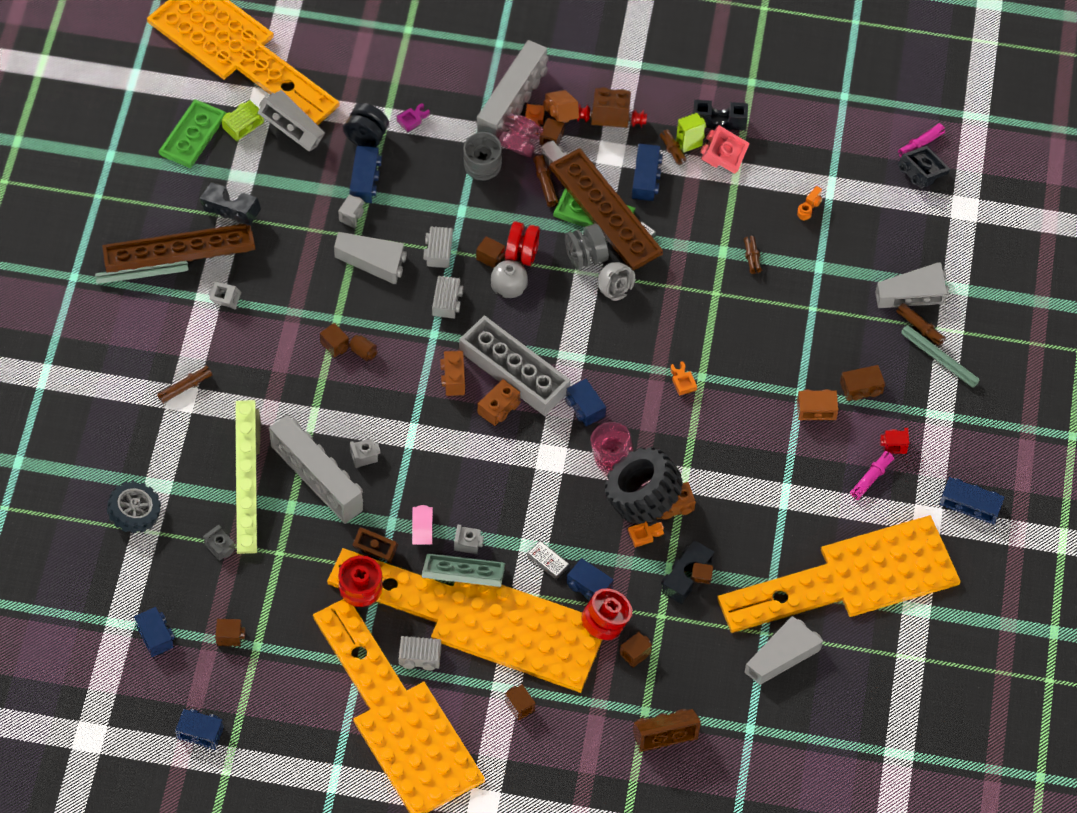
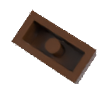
(862, 383)
(375, 545)

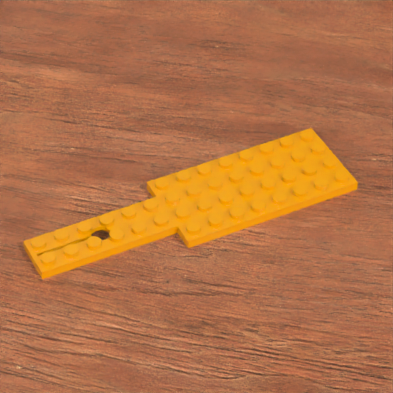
(495, 624)

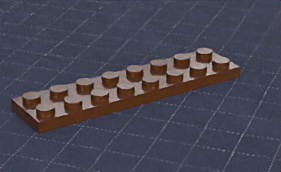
(606, 209)
(178, 247)

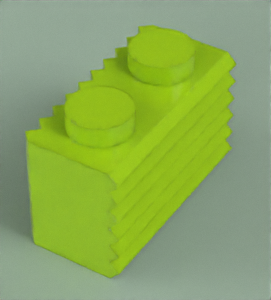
(242, 120)
(690, 132)

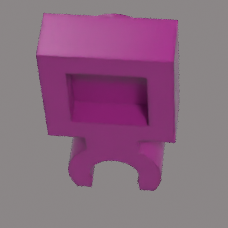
(410, 119)

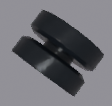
(366, 125)

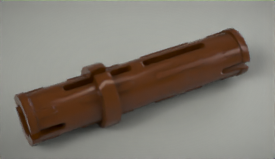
(543, 174)
(927, 329)
(184, 384)

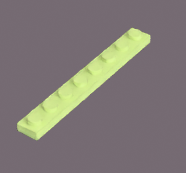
(246, 477)

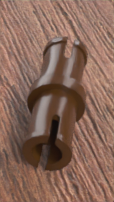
(673, 147)
(752, 255)

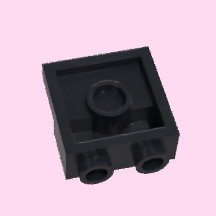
(922, 166)

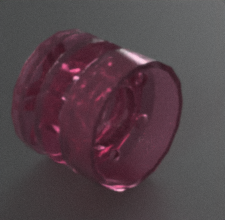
(520, 135)
(609, 444)

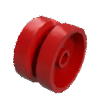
(522, 243)
(360, 581)
(606, 614)

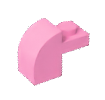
(422, 525)

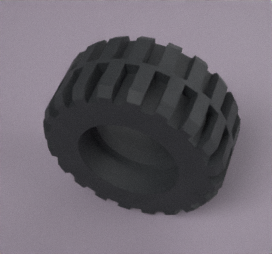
(652, 499)

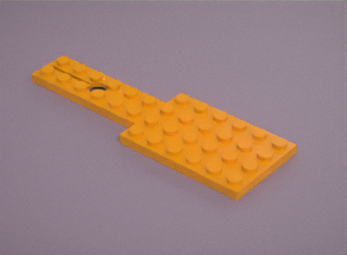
(230, 40)
(859, 571)
(402, 726)

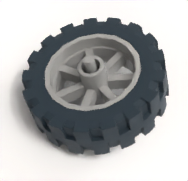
(133, 493)

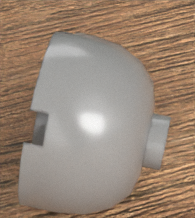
(509, 279)
(616, 280)

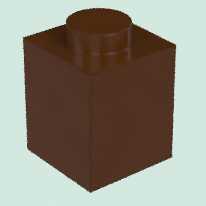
(552, 132)
(490, 252)
(334, 340)
(229, 632)
(636, 649)
(519, 702)

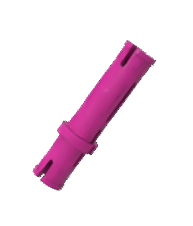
(923, 140)
(877, 469)

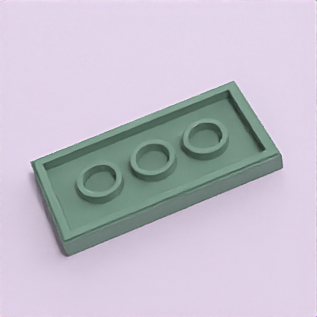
(463, 570)

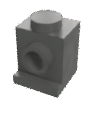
(212, 542)

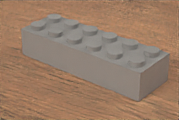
(514, 89)
(515, 363)
(316, 468)

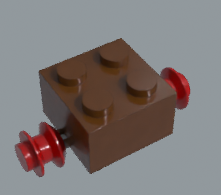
(612, 109)

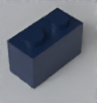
(585, 402)
(588, 579)
(154, 632)
(199, 728)

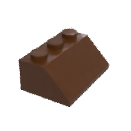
(666, 729)

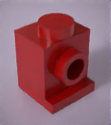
(895, 441)

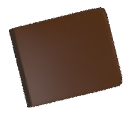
(702, 573)

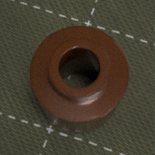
(363, 347)

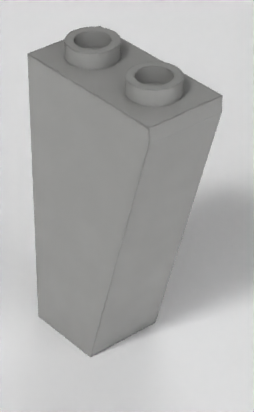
(291, 120)
(372, 255)
(914, 288)
(784, 650)

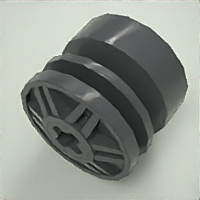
(482, 156)
(586, 246)

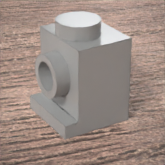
(552, 152)
(351, 210)
(231, 294)
(364, 452)
(468, 540)

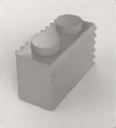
(439, 247)
(446, 297)
(420, 653)

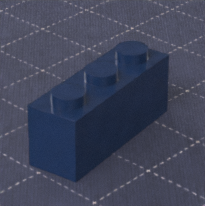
(647, 172)
(365, 173)
(971, 500)

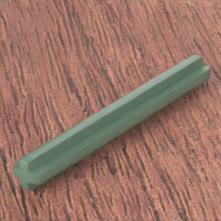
(104, 277)
(940, 356)

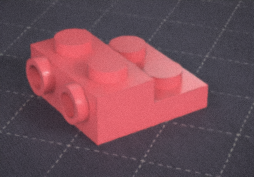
(724, 149)

